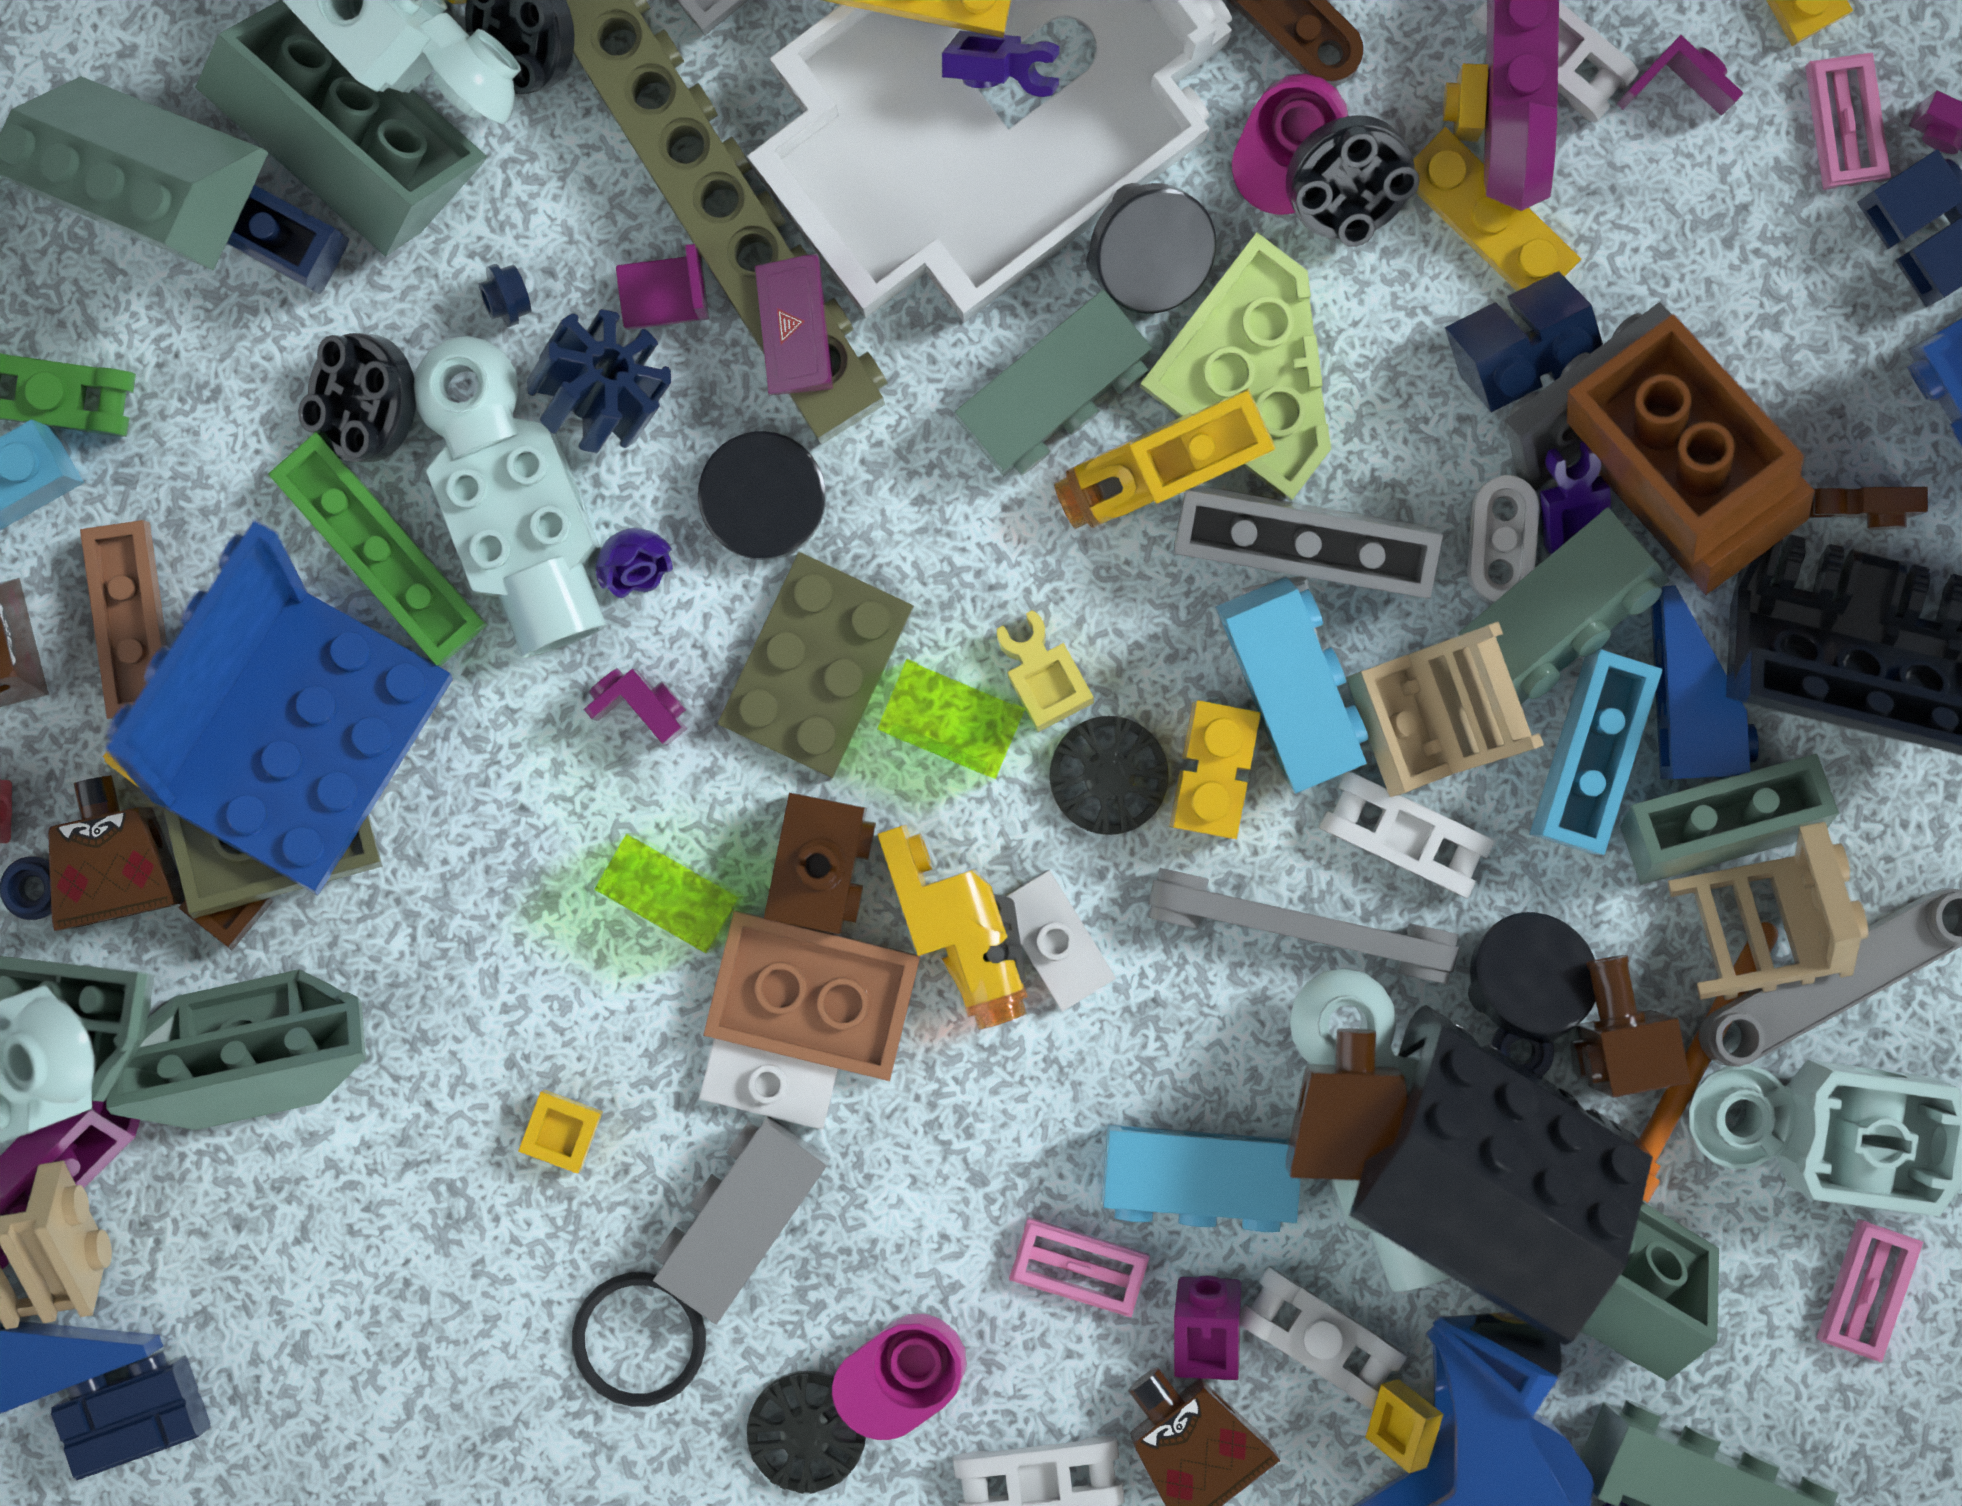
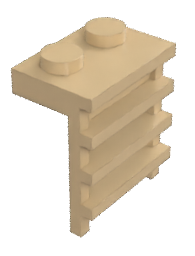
(1441, 711)
(1813, 906)
(53, 1250)

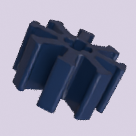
(598, 380)

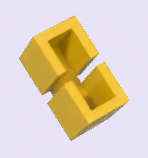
(1221, 742)

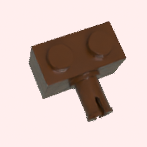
(818, 862)
(1626, 1047)

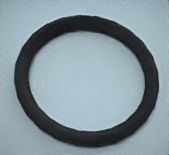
(597, 1382)

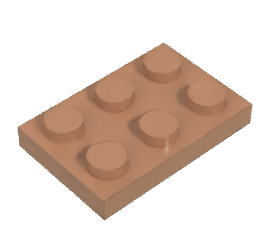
(812, 995)

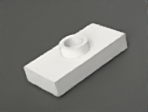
(1058, 942)
(768, 1084)

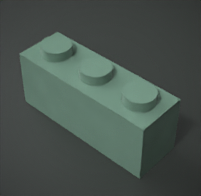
(1055, 385)
(1572, 603)
(1727, 818)

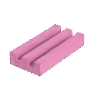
(1823, 123)
(1131, 1282)
(1846, 1282)

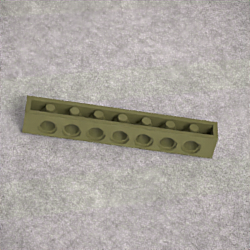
(690, 184)

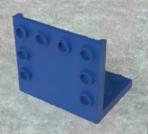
(274, 715)

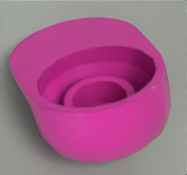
(1273, 133)
(900, 1377)

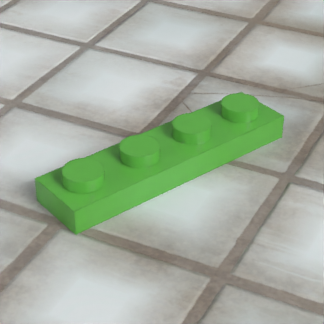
(378, 549)

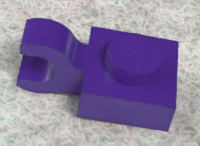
(991, 60)

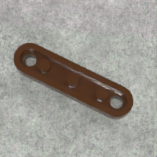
(1301, 29)

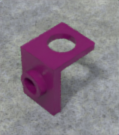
(1698, 69)
(663, 291)

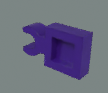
(1576, 500)

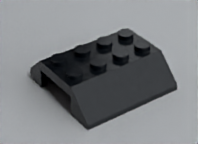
(1849, 654)
(1505, 1182)

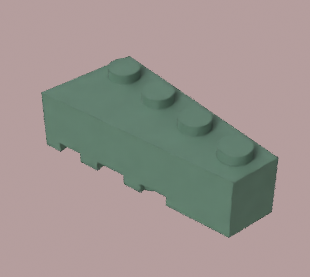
(1654, 1466)

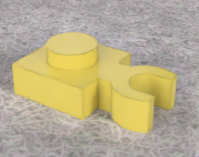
(1046, 680)

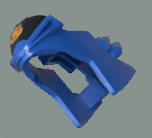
(1491, 1441)

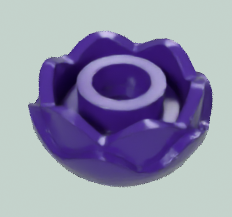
(633, 561)

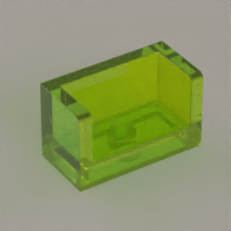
(950, 719)
(669, 892)

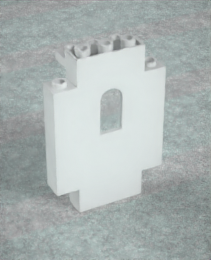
(923, 176)

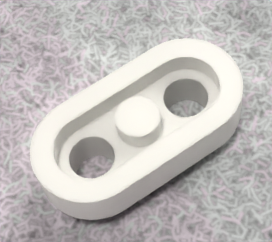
(1500, 540)

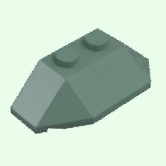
(106, 1000)
(242, 1052)

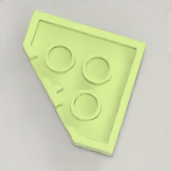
(1258, 337)

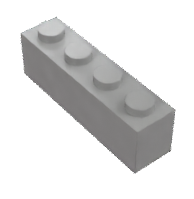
(1308, 541)

